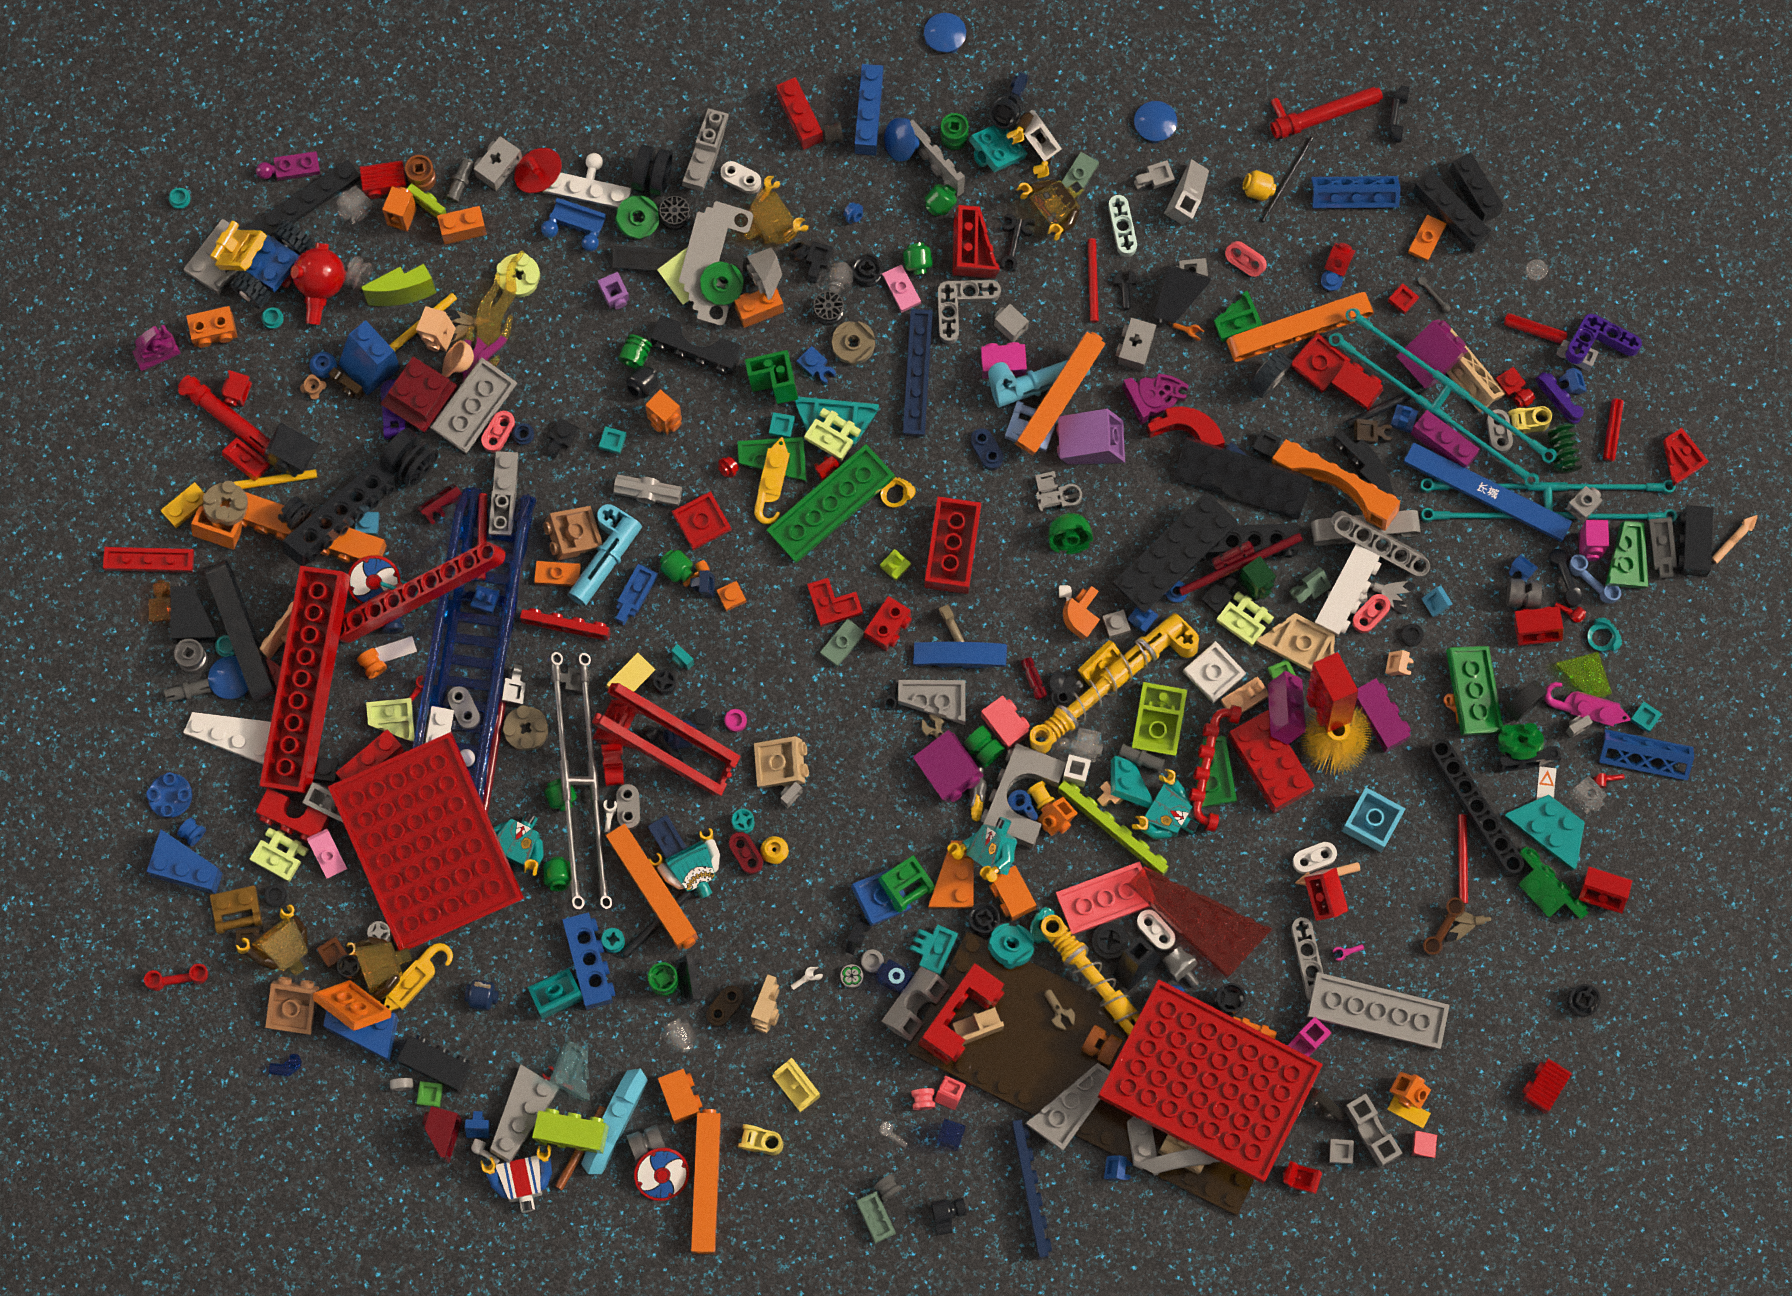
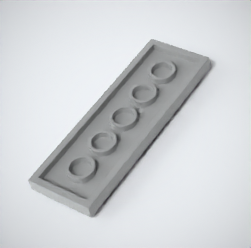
(1378, 1011)

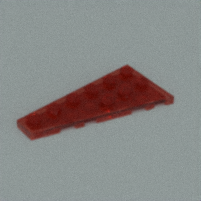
(1206, 924)

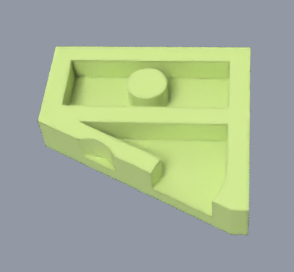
(394, 716)

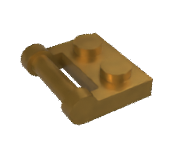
(236, 902)

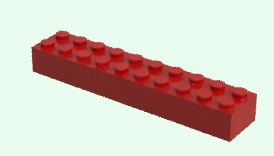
(305, 680)

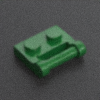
(902, 877)

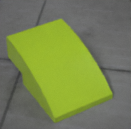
(399, 288)
(1159, 718)

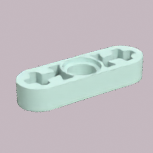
(1130, 233)

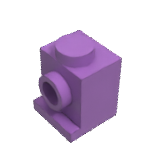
(610, 285)

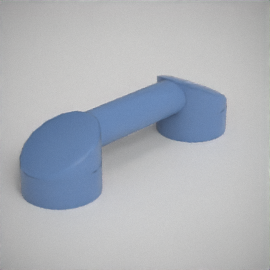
(1577, 567)

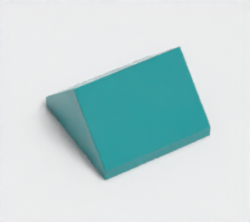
(555, 993)

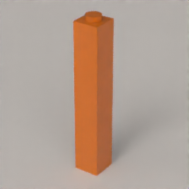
(1060, 393)
(652, 887)
(706, 1182)

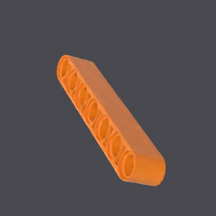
(1297, 327)

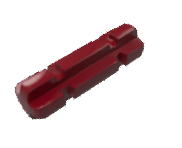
(1233, 555)
(1033, 678)

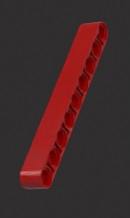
(426, 591)

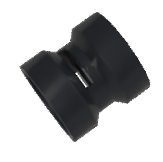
(348, 963)

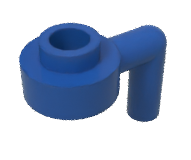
(1027, 808)

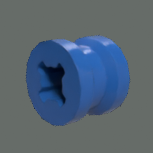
(191, 831)

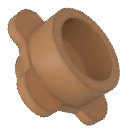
(310, 381)

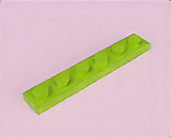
(1106, 822)

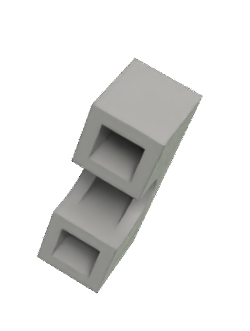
(922, 988)
(1377, 1140)

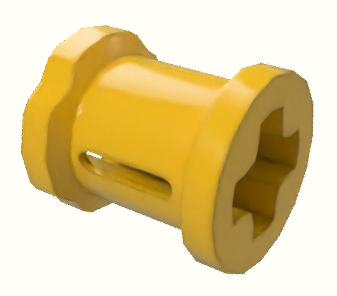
(1040, 795)

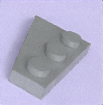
(202, 266)
(934, 697)

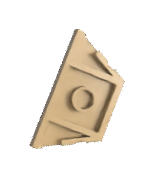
(1299, 641)

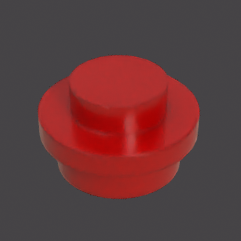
(728, 467)

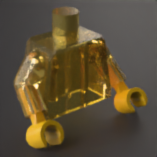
(772, 218)

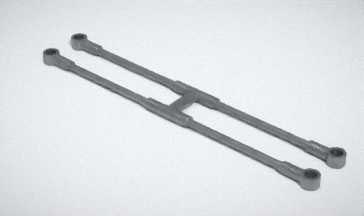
(567, 781)

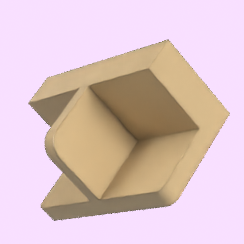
(978, 1025)

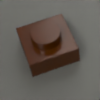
(331, 952)

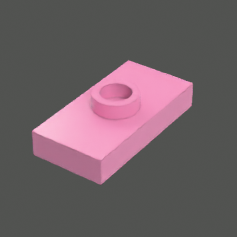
(901, 288)
(327, 853)

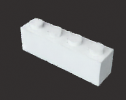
(1347, 590)

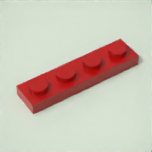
(148, 559)
(573, 626)

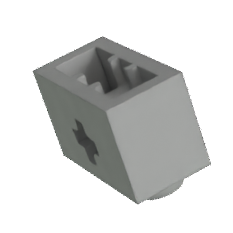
(496, 173)
(1143, 334)
(321, 800)

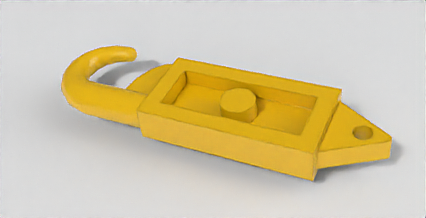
(771, 480)
(416, 977)

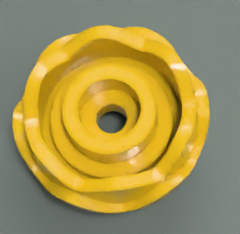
(777, 856)

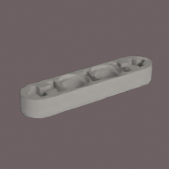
(1306, 961)

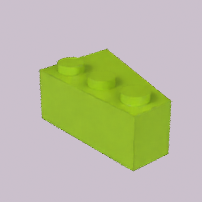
(570, 1131)

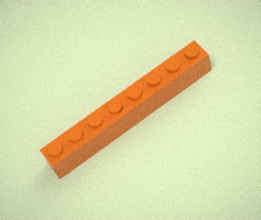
(352, 546)

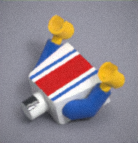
(521, 1178)

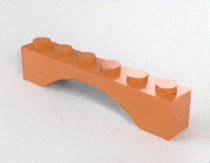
(1374, 503)

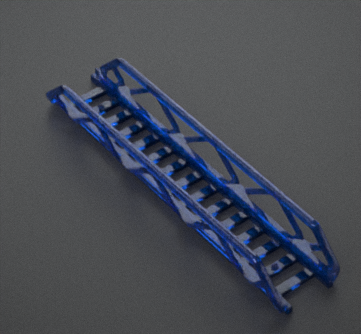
(449, 613)

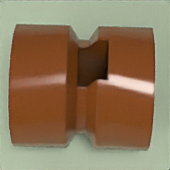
(420, 172)
(1109, 1048)

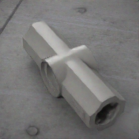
(647, 490)

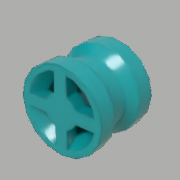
(741, 817)
(613, 945)

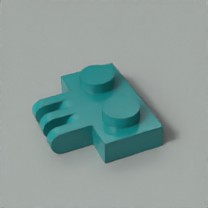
(934, 948)

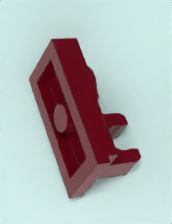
(446, 496)

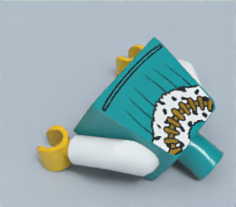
(692, 866)

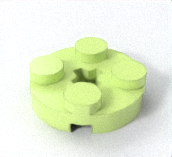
(529, 279)

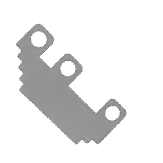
(704, 249)

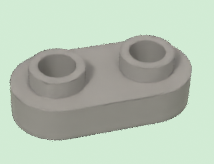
(1499, 432)
(463, 707)
(628, 806)

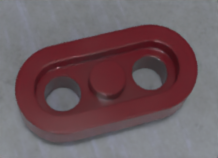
(746, 854)

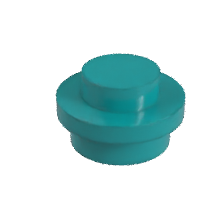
(179, 198)
(272, 318)
(224, 646)

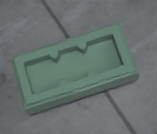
(1081, 171)
(842, 643)
(875, 1217)

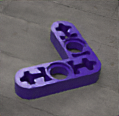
(1594, 332)

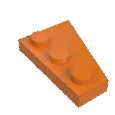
(954, 884)

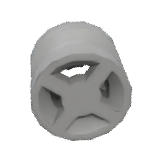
(378, 929)

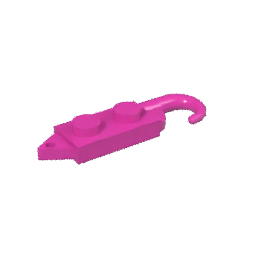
(1585, 704)

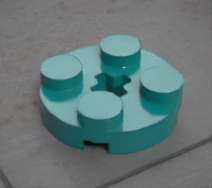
(1011, 956)

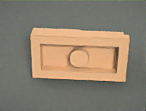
(1247, 695)

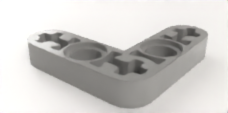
(957, 296)

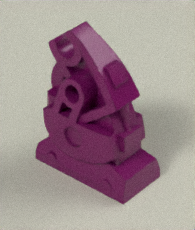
(155, 347)
(1150, 396)

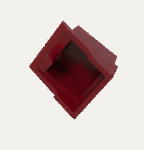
(419, 394)

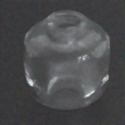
(839, 278)
(679, 1035)

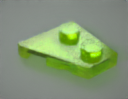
(1587, 674)

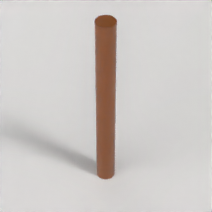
(574, 1159)

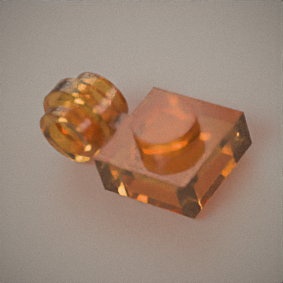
(160, 607)

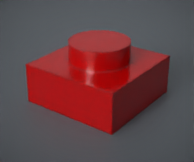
(1403, 299)

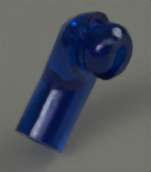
(288, 1068)

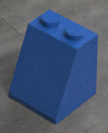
(368, 358)

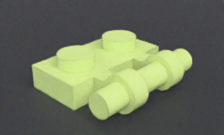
(827, 438)
(1241, 623)
(275, 860)

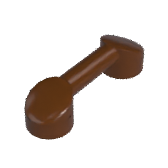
(1456, 908)

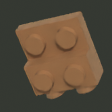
(572, 532)
(291, 1005)

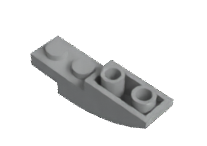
(705, 150)
(503, 493)

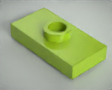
(426, 201)

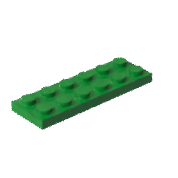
(831, 503)

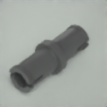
(460, 180)
(187, 690)
(1141, 758)

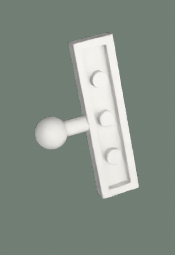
(589, 189)
(440, 724)

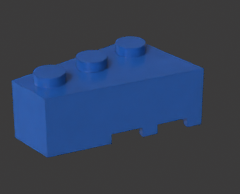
(182, 866)
(373, 1038)

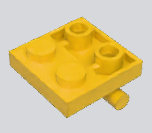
(237, 248)

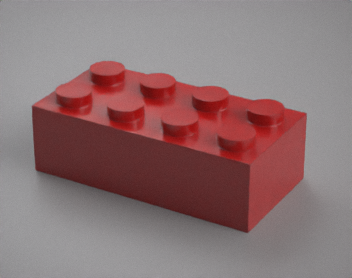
(952, 545)
(1332, 692)
(1270, 763)

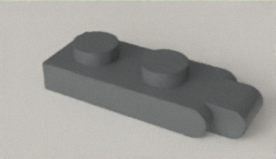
(1662, 546)

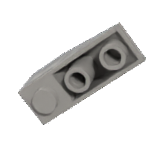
(1188, 193)
(764, 271)

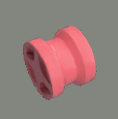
(923, 1099)

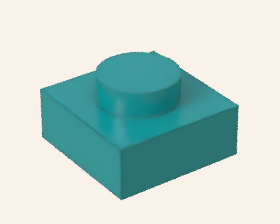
(781, 425)
(612, 440)
(682, 658)
(1646, 717)

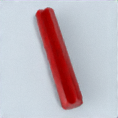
(1535, 328)
(1613, 429)

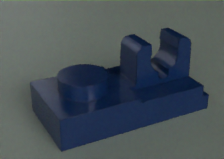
(666, 836)

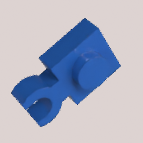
(814, 363)

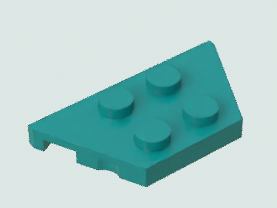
(856, 412)
(1551, 827)

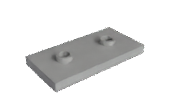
(473, 405)

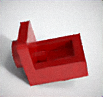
(1340, 258)
(1302, 1177)

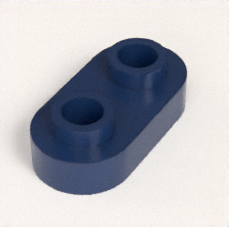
(986, 448)

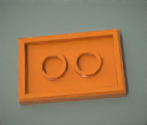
(352, 1005)

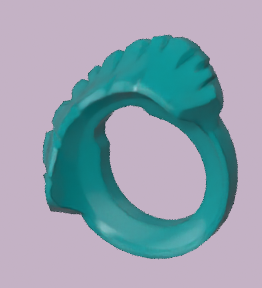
(1615, 642)
(1035, 931)

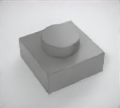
(1116, 624)
(1578, 725)
(790, 794)
(1341, 1151)

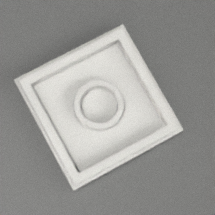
(1214, 672)

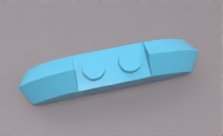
(616, 1118)

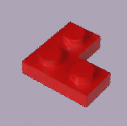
(832, 609)

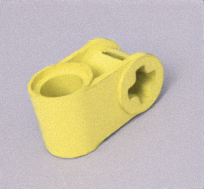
(1525, 419)
(758, 1140)

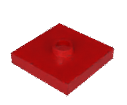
(1319, 362)
(701, 520)

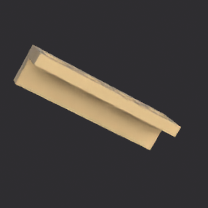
(1477, 385)

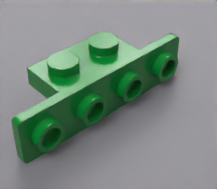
(1547, 889)

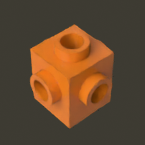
(1056, 816)
(1410, 1090)

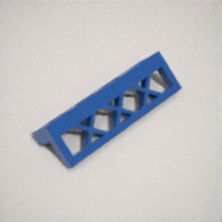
(1358, 193)
(1647, 747)

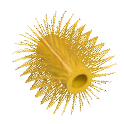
(1337, 742)

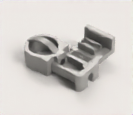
(1049, 494)

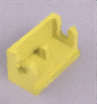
(633, 673)
(796, 1085)

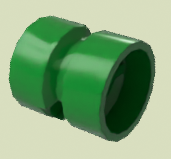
(954, 131)
(983, 746)
(663, 979)

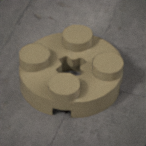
(853, 331)
(225, 491)
(526, 741)

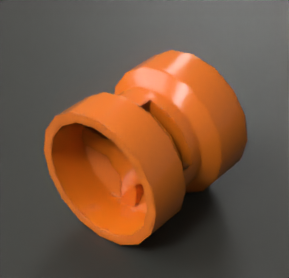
(371, 663)

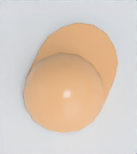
(457, 358)

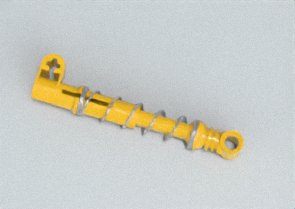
(1145, 651)
(1075, 954)

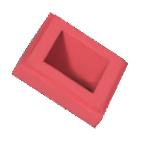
(950, 1092)
(1424, 1144)

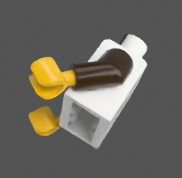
(1039, 137)

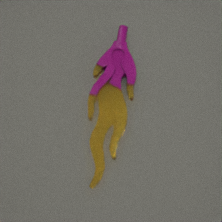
(490, 319)

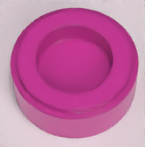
(735, 720)

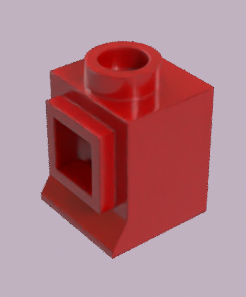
(236, 389)

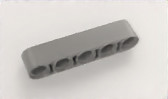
(1403, 525)
(1387, 551)

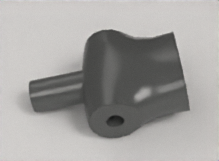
(1179, 965)

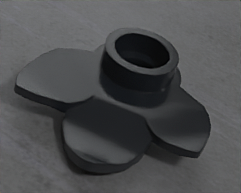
(1065, 687)

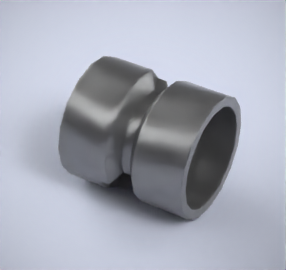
(1524, 594)
(190, 656)
(645, 1142)

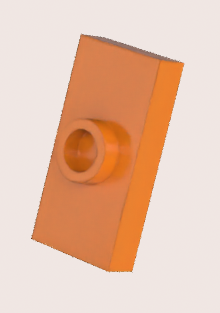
(1427, 238)
(557, 573)

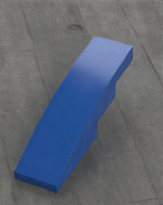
(960, 654)

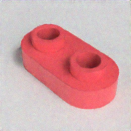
(1246, 259)
(498, 432)
(1371, 614)

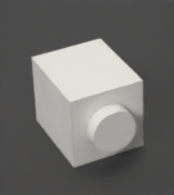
(1076, 770)

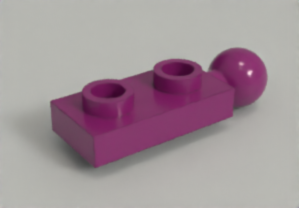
(290, 166)

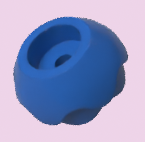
(322, 357)

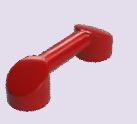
(154, 981)

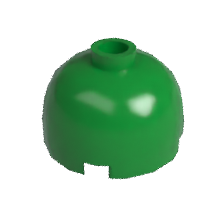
(1070, 533)

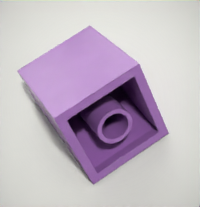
(1091, 438)

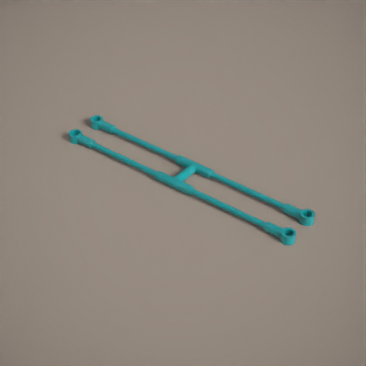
(1449, 386)
(1547, 488)

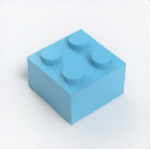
(1373, 819)

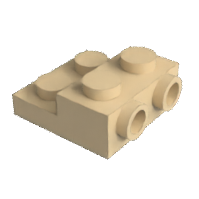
(780, 762)
(765, 1010)

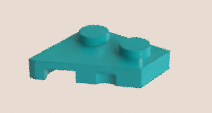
(1128, 783)

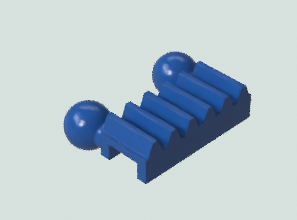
(575, 217)

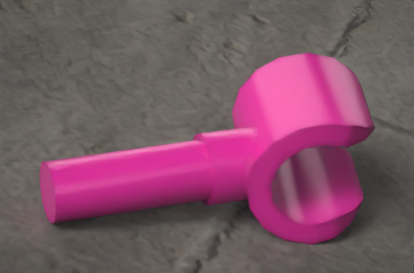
(1348, 951)

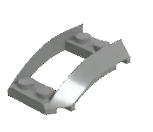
(1145, 1155)

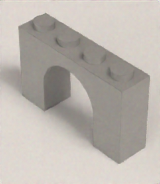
(1022, 764)

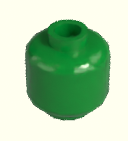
(940, 199)
(917, 258)
(676, 566)
(554, 795)
(557, 874)

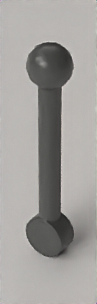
(1423, 282)

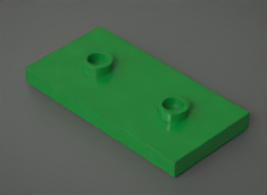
(1474, 690)

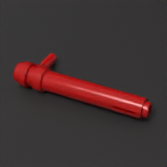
(1294, 123)
(202, 396)

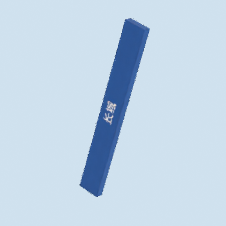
(1487, 492)

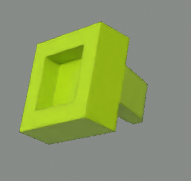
(895, 565)

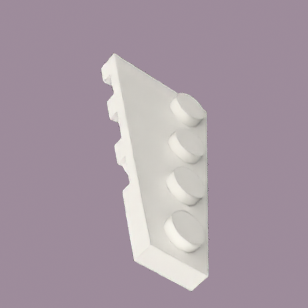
(236, 735)

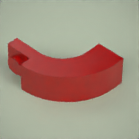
(1187, 420)

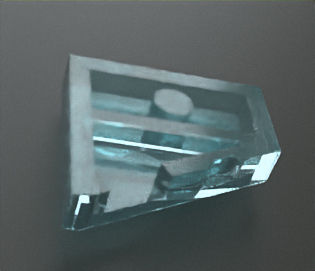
(572, 1071)

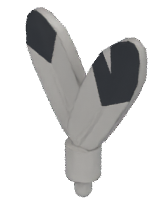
(1391, 591)

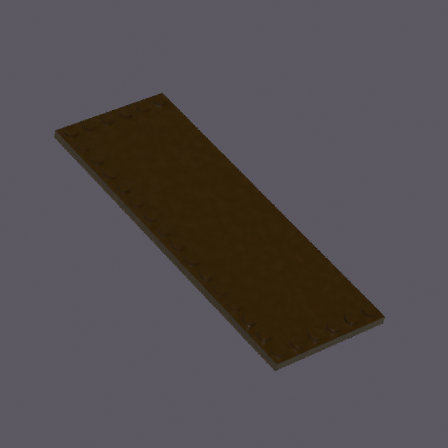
(1036, 1062)

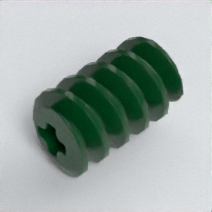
(1562, 444)

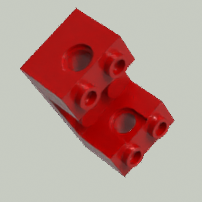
(980, 988)

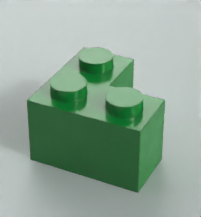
(773, 372)

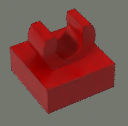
(827, 467)

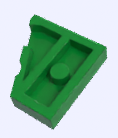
(1237, 318)

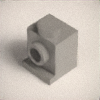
(1199, 264)
(1583, 510)

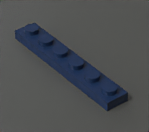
(917, 373)
(1033, 1199)

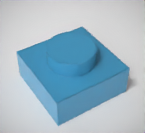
(369, 523)
(1437, 601)

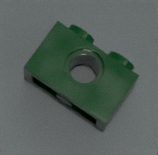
(1257, 579)

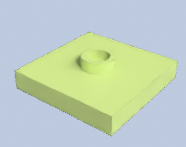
(671, 273)

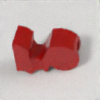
(613, 764)

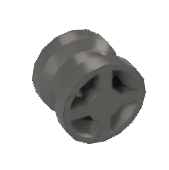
(888, 1187)

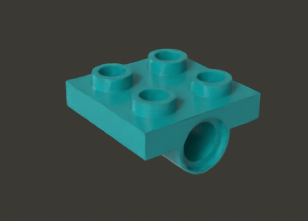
(995, 148)

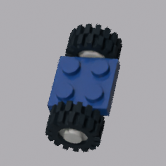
(271, 264)

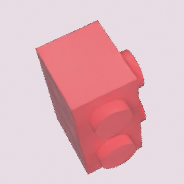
(1005, 722)

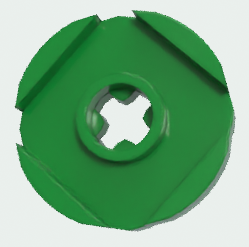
(649, 216)
(725, 272)
(1511, 736)

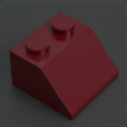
(443, 1130)

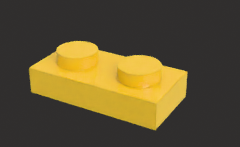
(184, 505)
(1095, 664)

